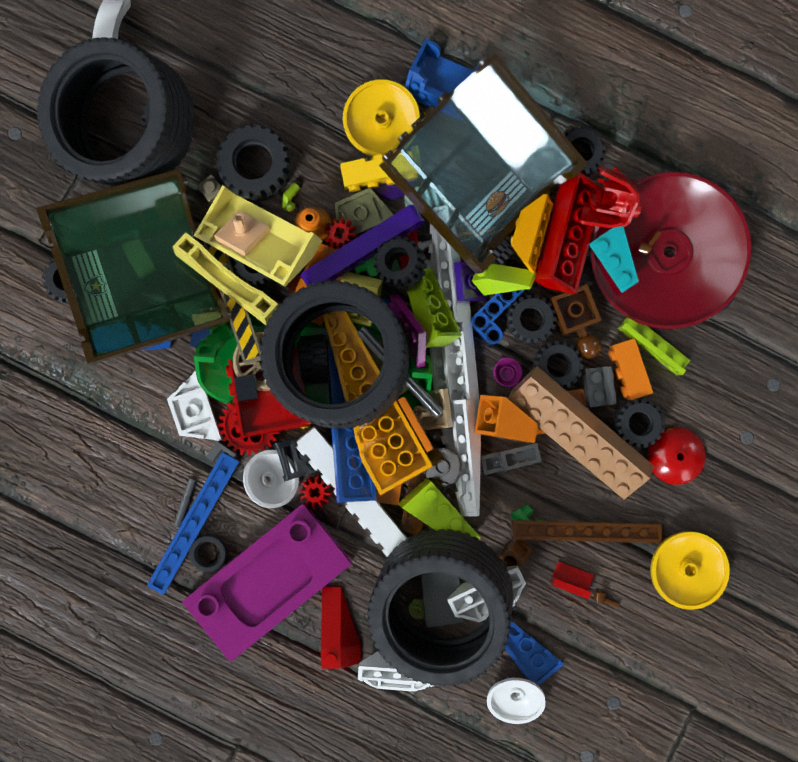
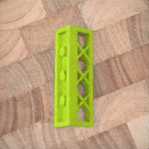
(655, 345)

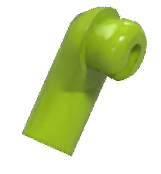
(287, 197)

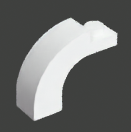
(110, 17)

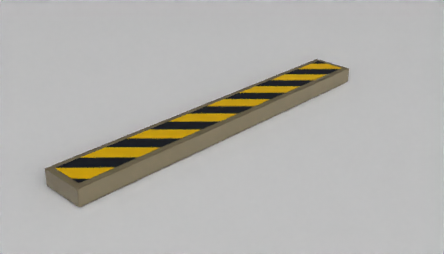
(240, 319)

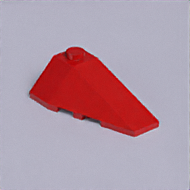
(338, 635)

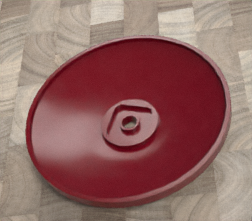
(708, 260)

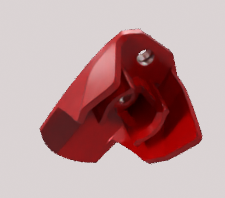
(618, 202)

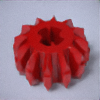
(334, 231)
(322, 490)

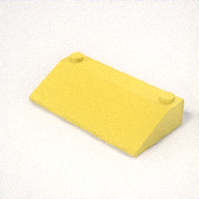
(277, 255)

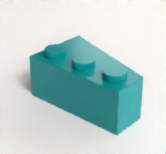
(616, 257)

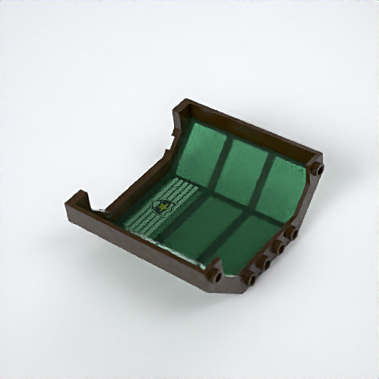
(123, 266)

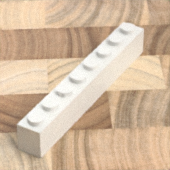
(370, 512)

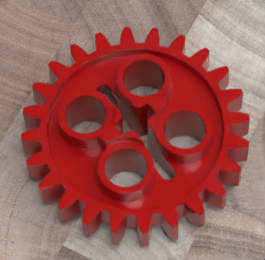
(238, 442)

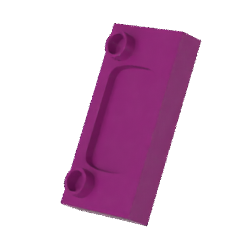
(267, 582)

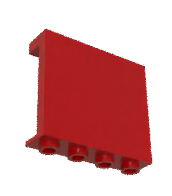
(265, 413)

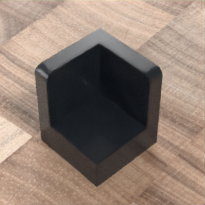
(246, 388)

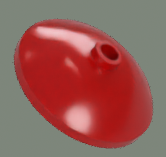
(665, 451)

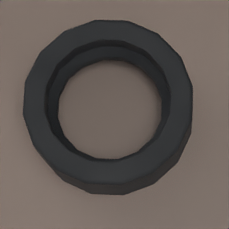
(194, 553)

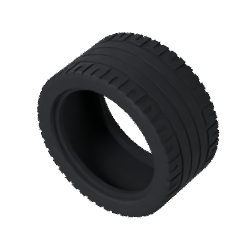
(66, 101)
(295, 315)
(429, 657)

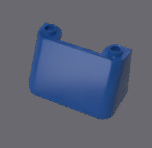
(433, 74)

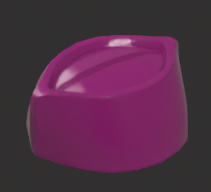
(507, 372)

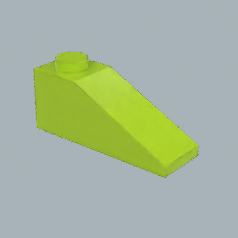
(503, 279)

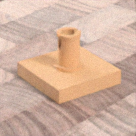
(242, 233)

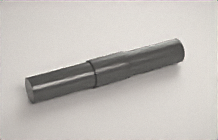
(184, 502)

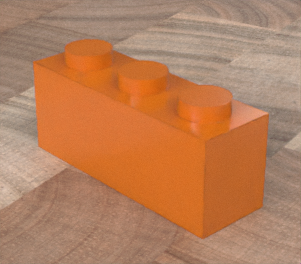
(630, 369)

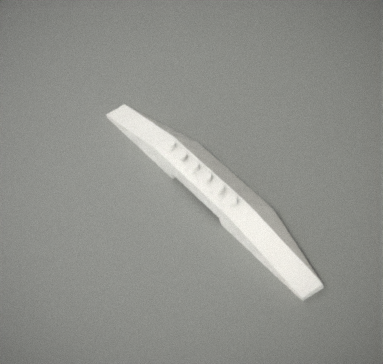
(456, 369)

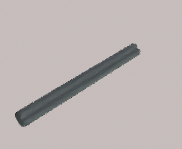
(410, 383)

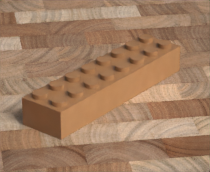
(581, 433)

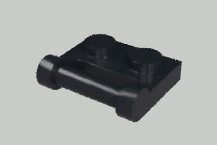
(300, 462)

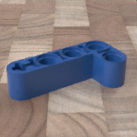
(490, 317)

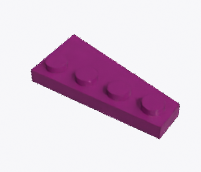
(412, 329)

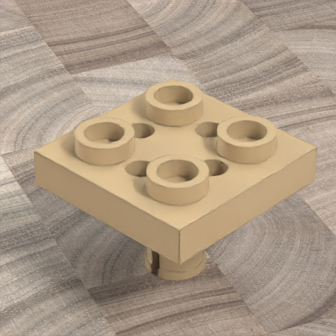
(427, 420)

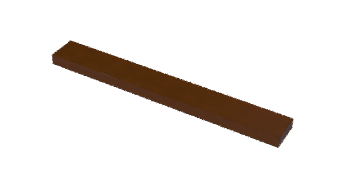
(586, 531)

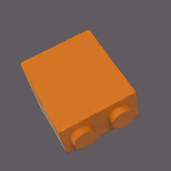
(504, 420)

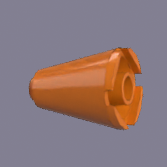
(319, 222)

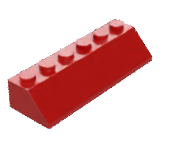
(567, 239)

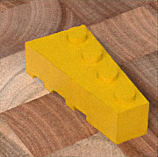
(364, 173)

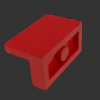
(572, 580)

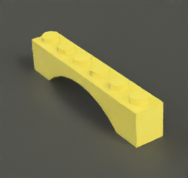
(205, 264)

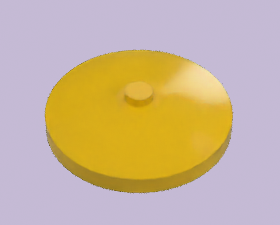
(378, 116)
(689, 570)

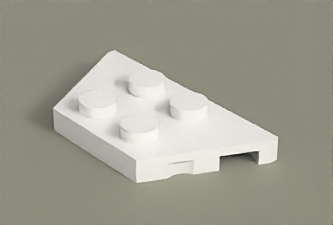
(193, 411)

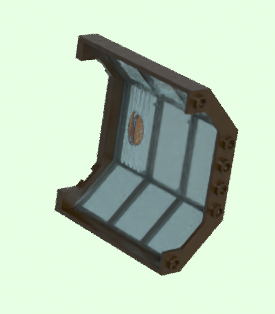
(480, 161)

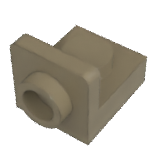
(209, 188)

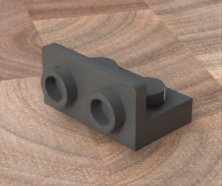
(599, 386)

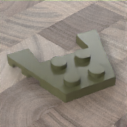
(363, 209)

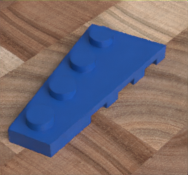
(530, 657)

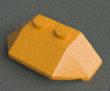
(531, 231)

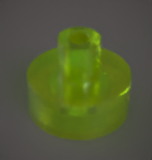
(413, 606)

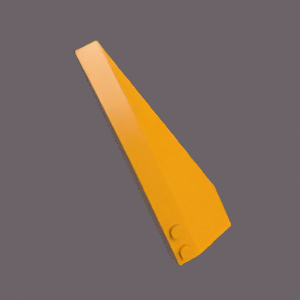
(387, 443)

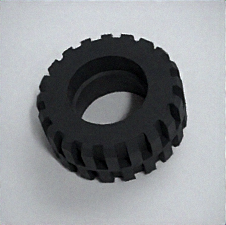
(239, 142)

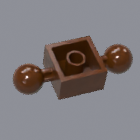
(576, 313)

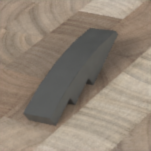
(509, 459)

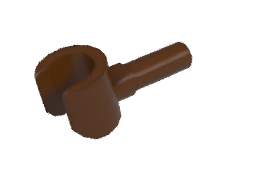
(646, 248)
(600, 598)

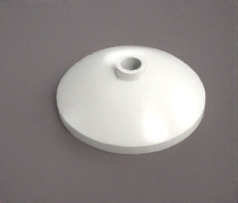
(276, 491)
(516, 700)

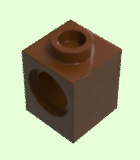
(515, 553)

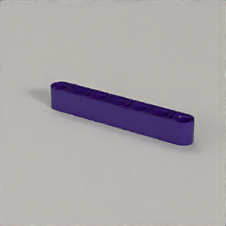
(363, 247)

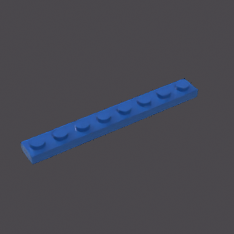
(193, 523)

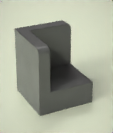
(218, 448)

